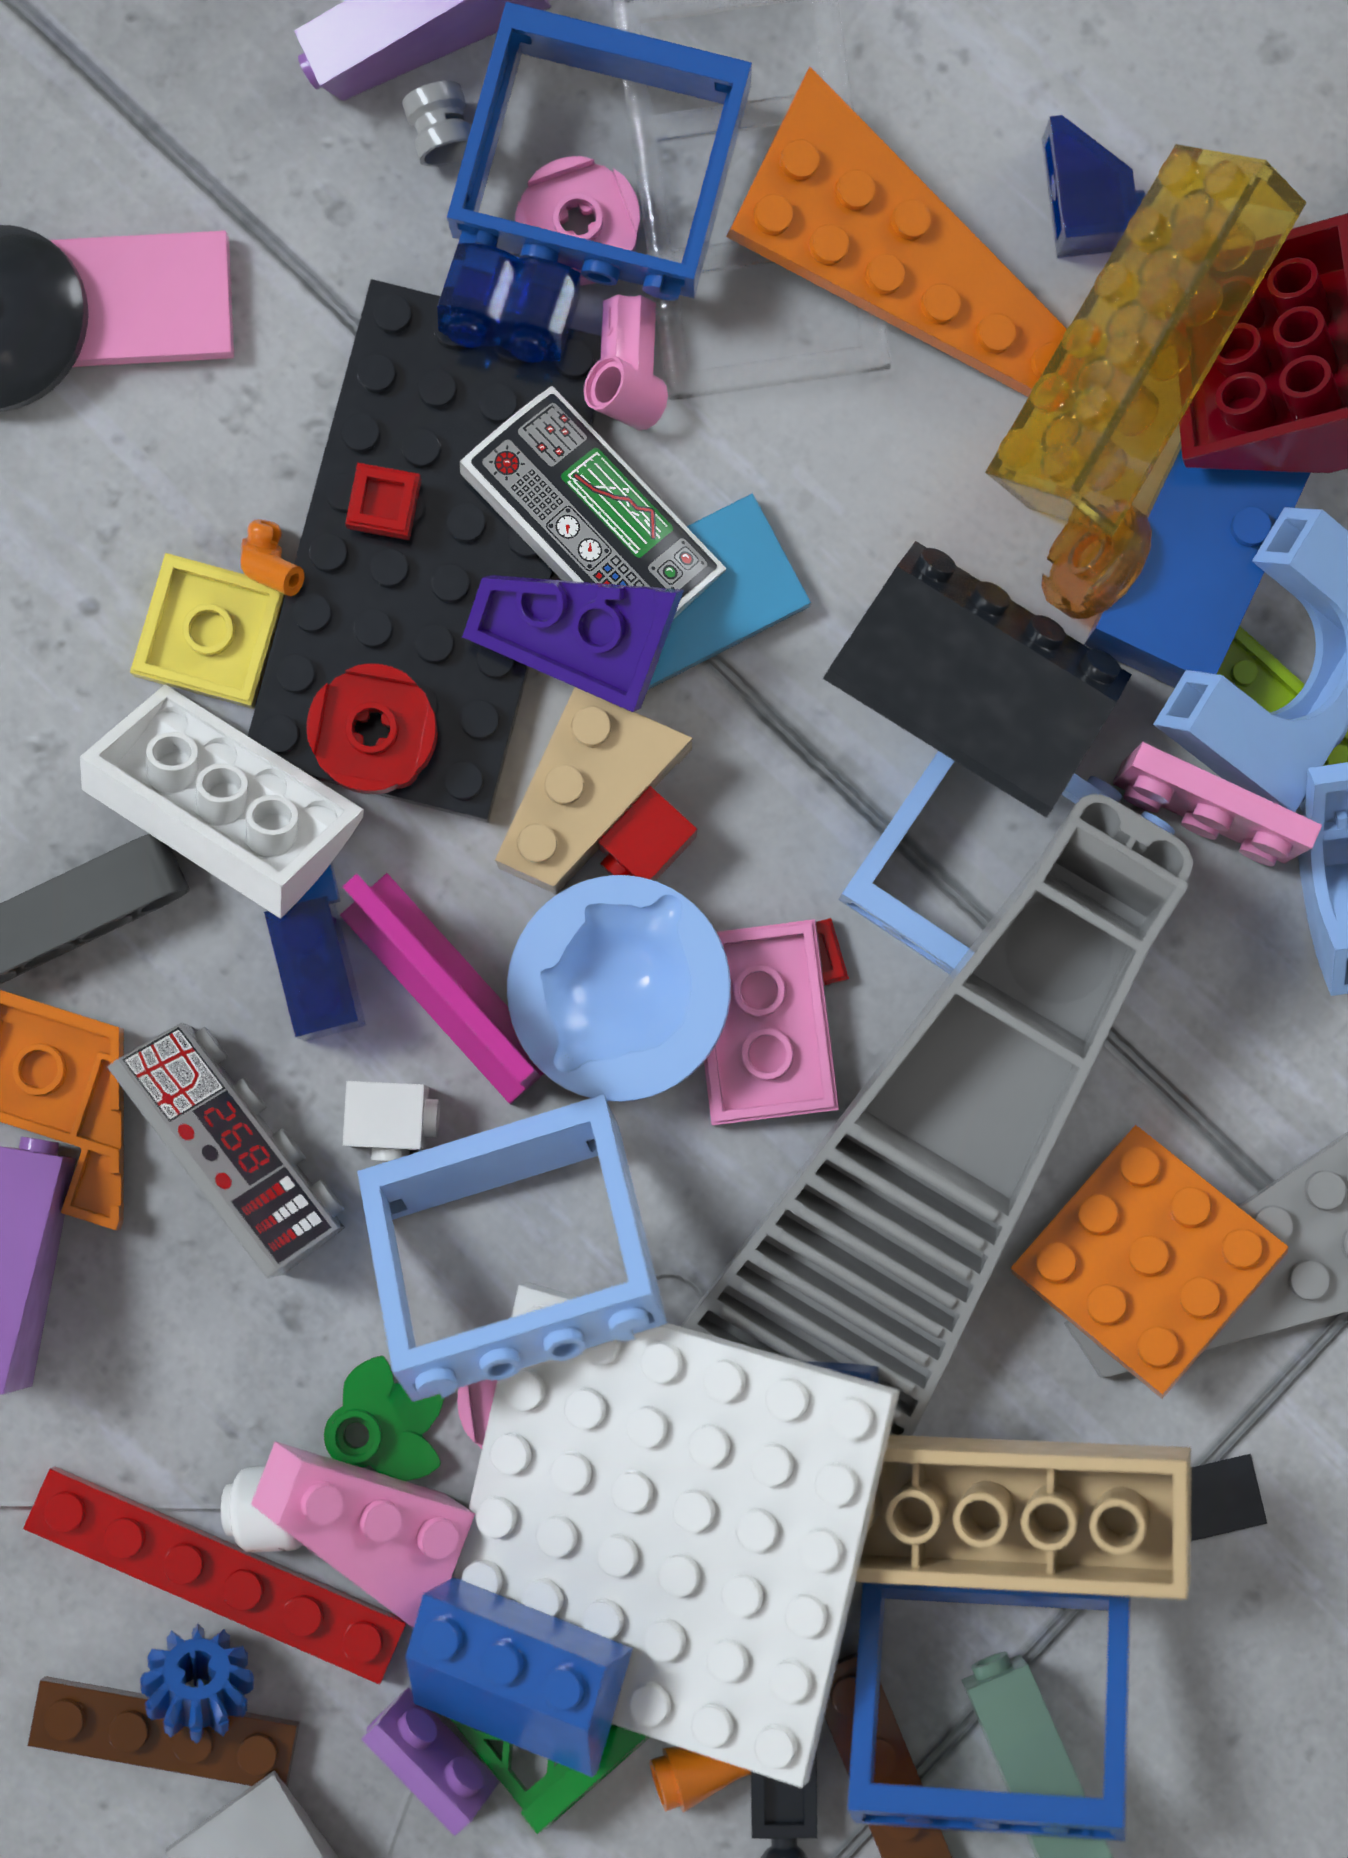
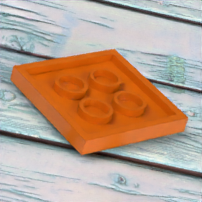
(1149, 1261)

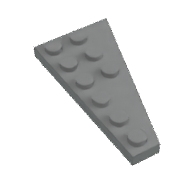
(1311, 1282)

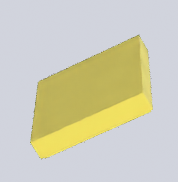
(208, 631)

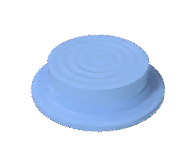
(619, 988)

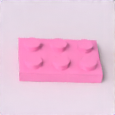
(1214, 806)

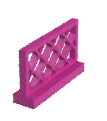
(441, 982)

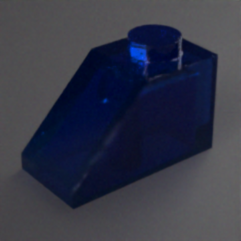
(1088, 191)

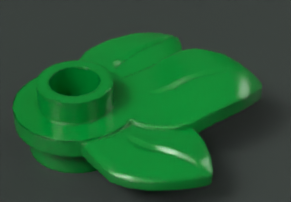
(392, 1422)

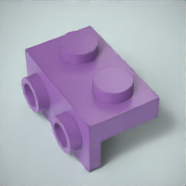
(430, 1761)

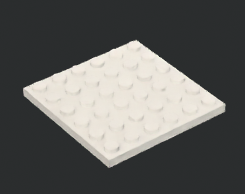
(692, 1513)

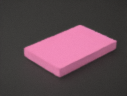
(155, 297)
(777, 1031)

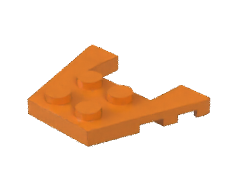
(61, 1088)

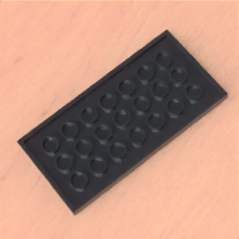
(402, 603)

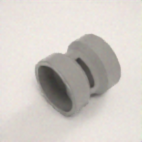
(440, 123)

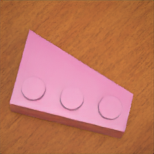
(365, 1524)

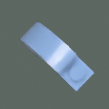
(1326, 872)

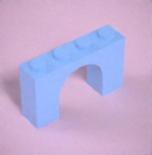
(1231, 730)

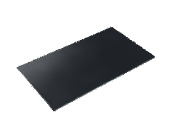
(1225, 1497)

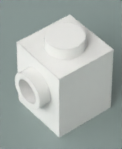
(389, 1118)

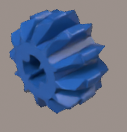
(204, 1704)

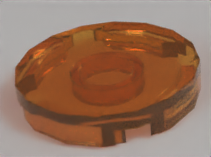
(1096, 568)

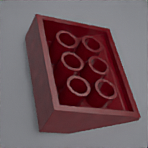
(1283, 373)

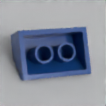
(516, 1673)

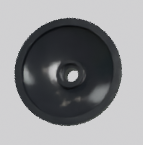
(39, 316)

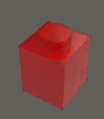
(646, 838)

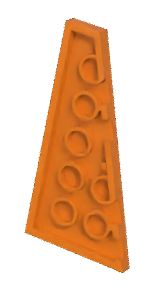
(873, 233)

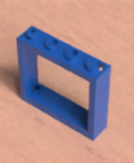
(621, 56)
(989, 1809)

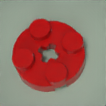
(351, 699)

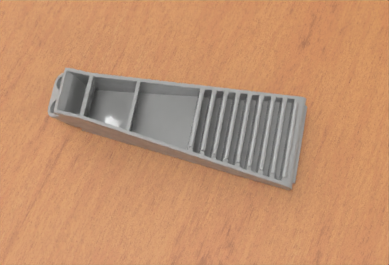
(934, 1158)

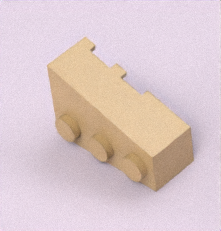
(584, 785)

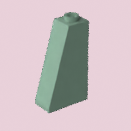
(1026, 1744)

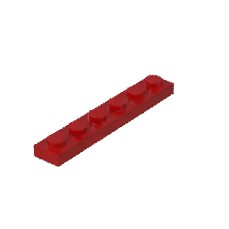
(215, 1574)

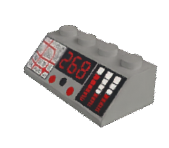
(229, 1148)

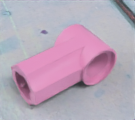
(623, 378)

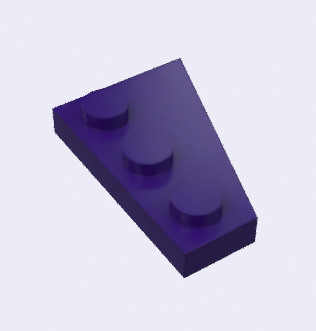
(577, 631)

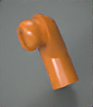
(263, 560)

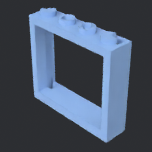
(898, 918)
(486, 1163)

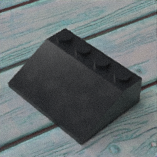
(979, 677)

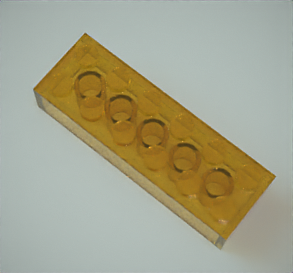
(1146, 336)

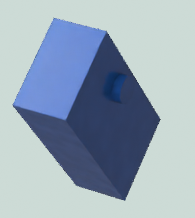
(1197, 569)

